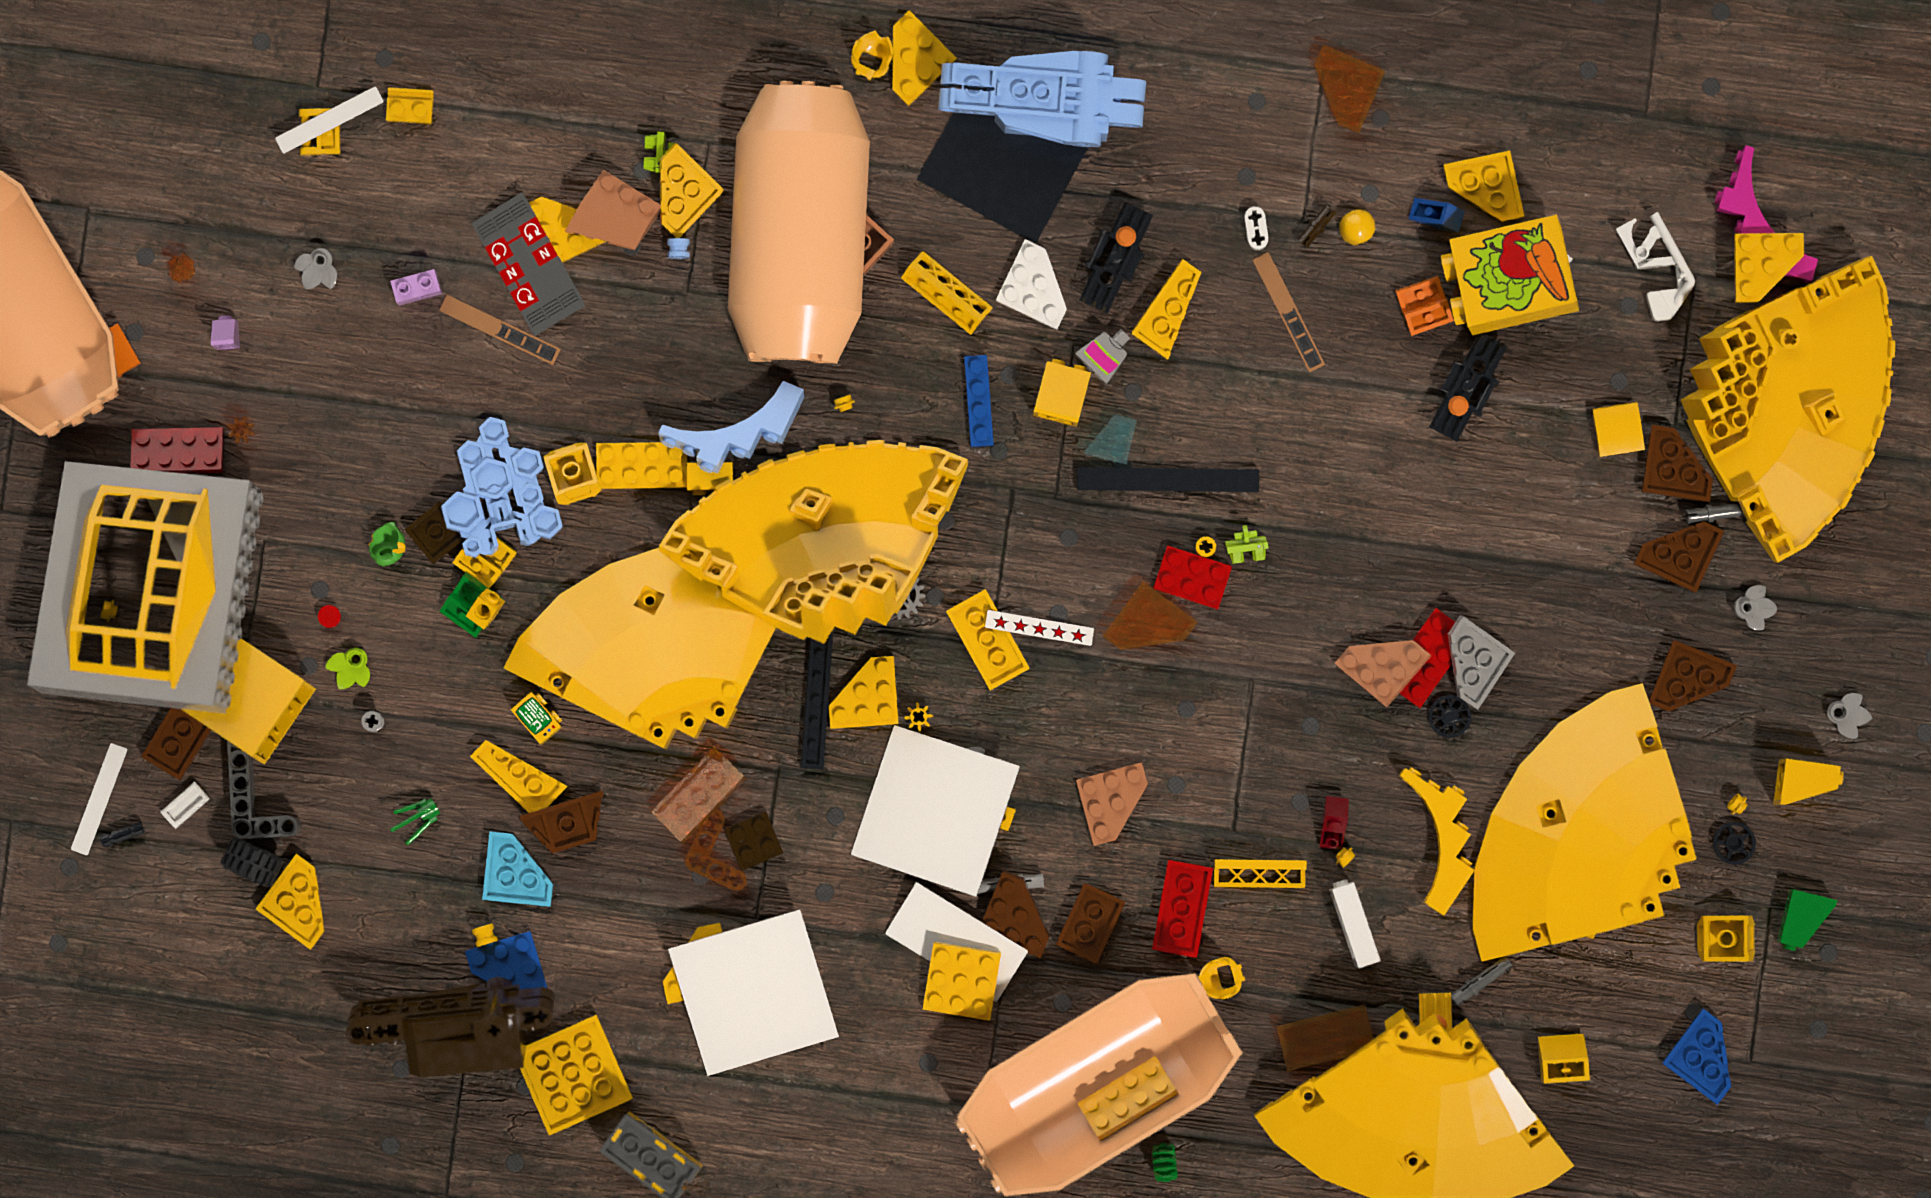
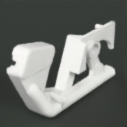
(1661, 303)

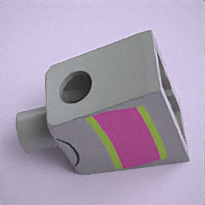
(1104, 355)

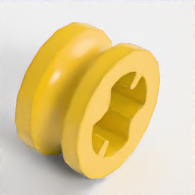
(1794, 344)
(1209, 541)

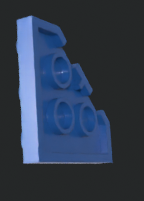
(509, 958)
(1702, 1057)

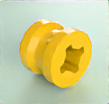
(484, 935)

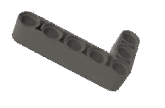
(248, 794)

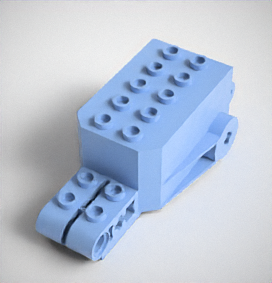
(1047, 96)

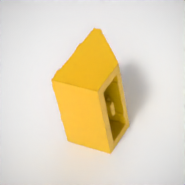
(1563, 1058)

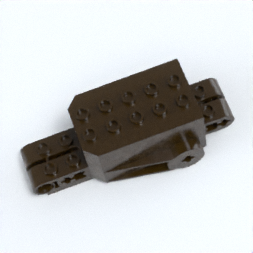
(456, 1027)

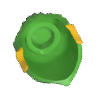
(387, 544)

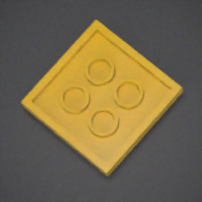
(961, 981)

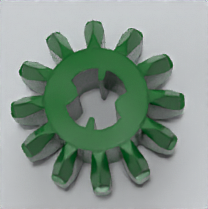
(1164, 1162)

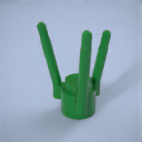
(427, 810)

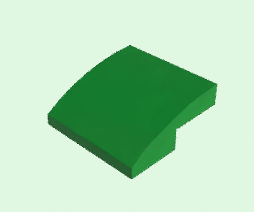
(461, 601)

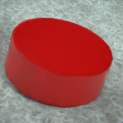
(329, 616)

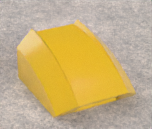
(572, 473)
(1726, 938)

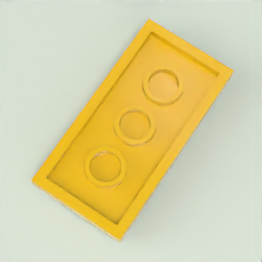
(640, 466)
(991, 649)
(1127, 1098)

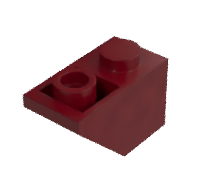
(1334, 822)

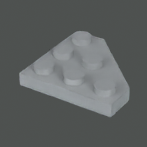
(1476, 661)

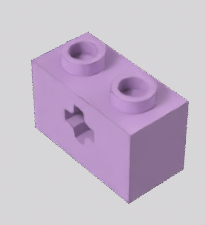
(416, 287)

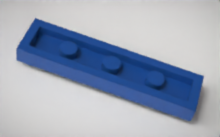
(978, 401)

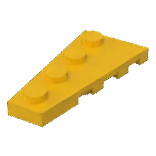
(1163, 317)
(522, 781)

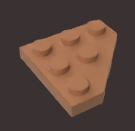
(1383, 667)
(1110, 800)

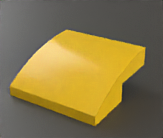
(1618, 429)
(487, 567)

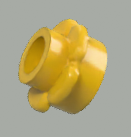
(844, 403)
(108, 610)
(1737, 804)
(1345, 856)

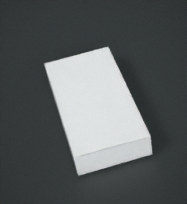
(185, 805)

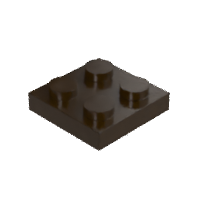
(431, 534)
(753, 841)

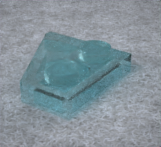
(1114, 440)

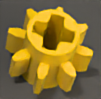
(918, 710)

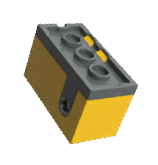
(650, 1157)

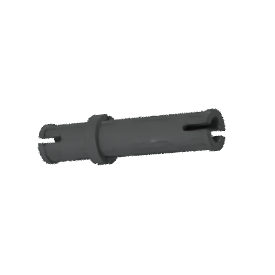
(1716, 512)
(1473, 986)

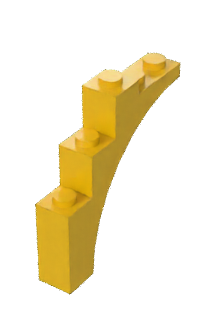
(1451, 837)

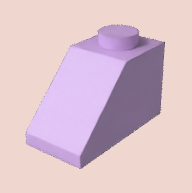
(225, 333)

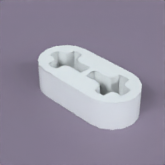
(1250, 229)

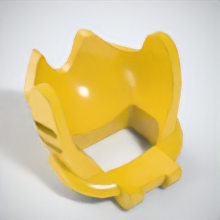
(875, 46)
(1211, 981)

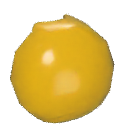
(1357, 227)

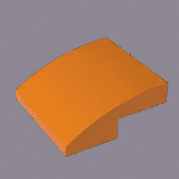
(1424, 305)
(125, 356)

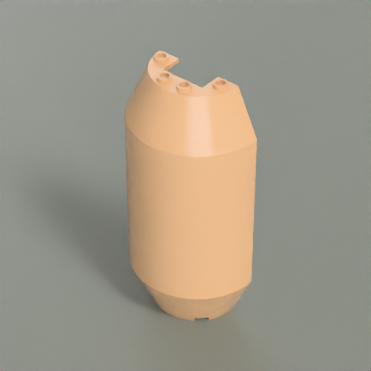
(798, 223)
(52, 336)
(1027, 1107)

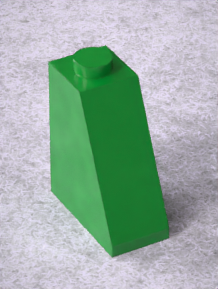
(1802, 918)

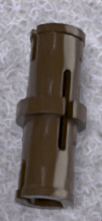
(1316, 226)

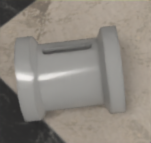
(369, 715)

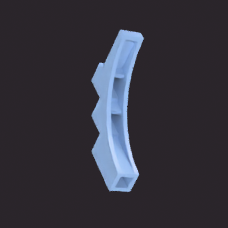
(742, 438)

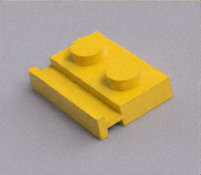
(409, 106)

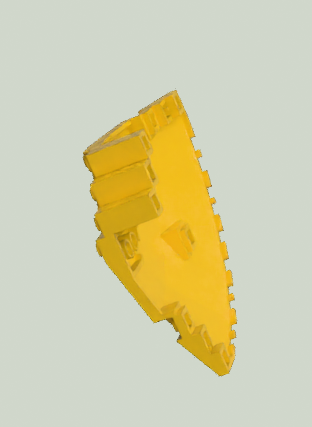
(1766, 404)
(828, 561)
(641, 660)
(1604, 847)
(1421, 1101)

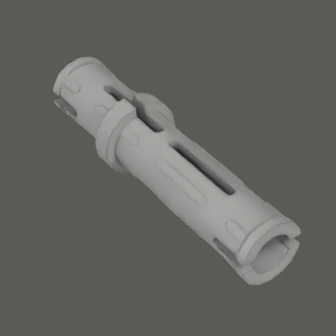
(1032, 881)

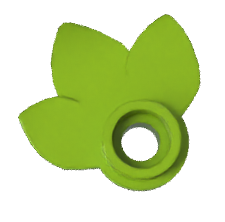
(347, 671)

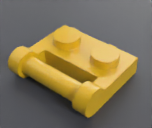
(327, 143)

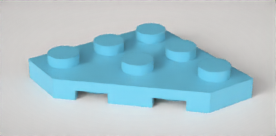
(514, 874)

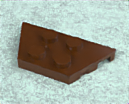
(565, 823)

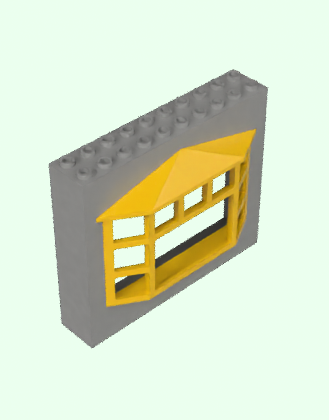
(206, 602)

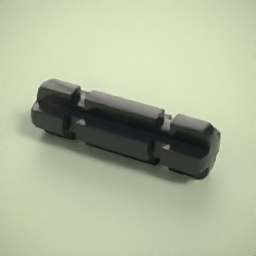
(122, 834)

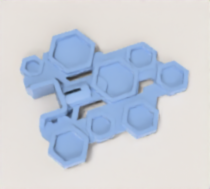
(492, 482)

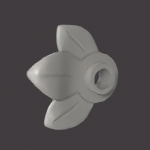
(317, 272)
(1758, 607)
(1852, 715)

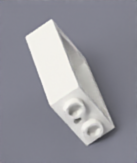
(1354, 924)

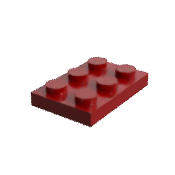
(1192, 577)

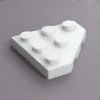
(1033, 287)

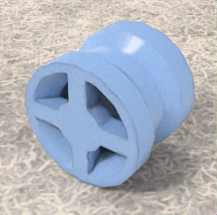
(678, 248)

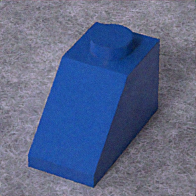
(1436, 214)

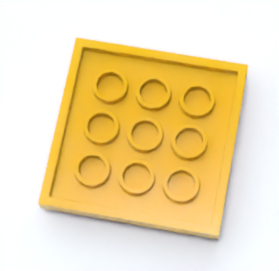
(574, 1075)

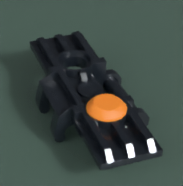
(1123, 260)
(1461, 383)

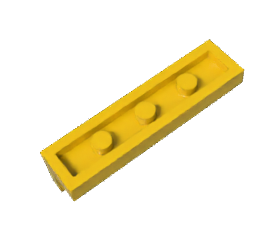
(944, 295)
(1260, 864)

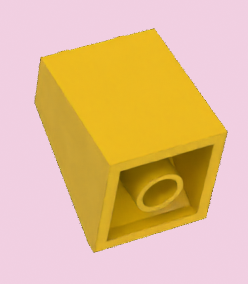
(1062, 392)
(1804, 779)

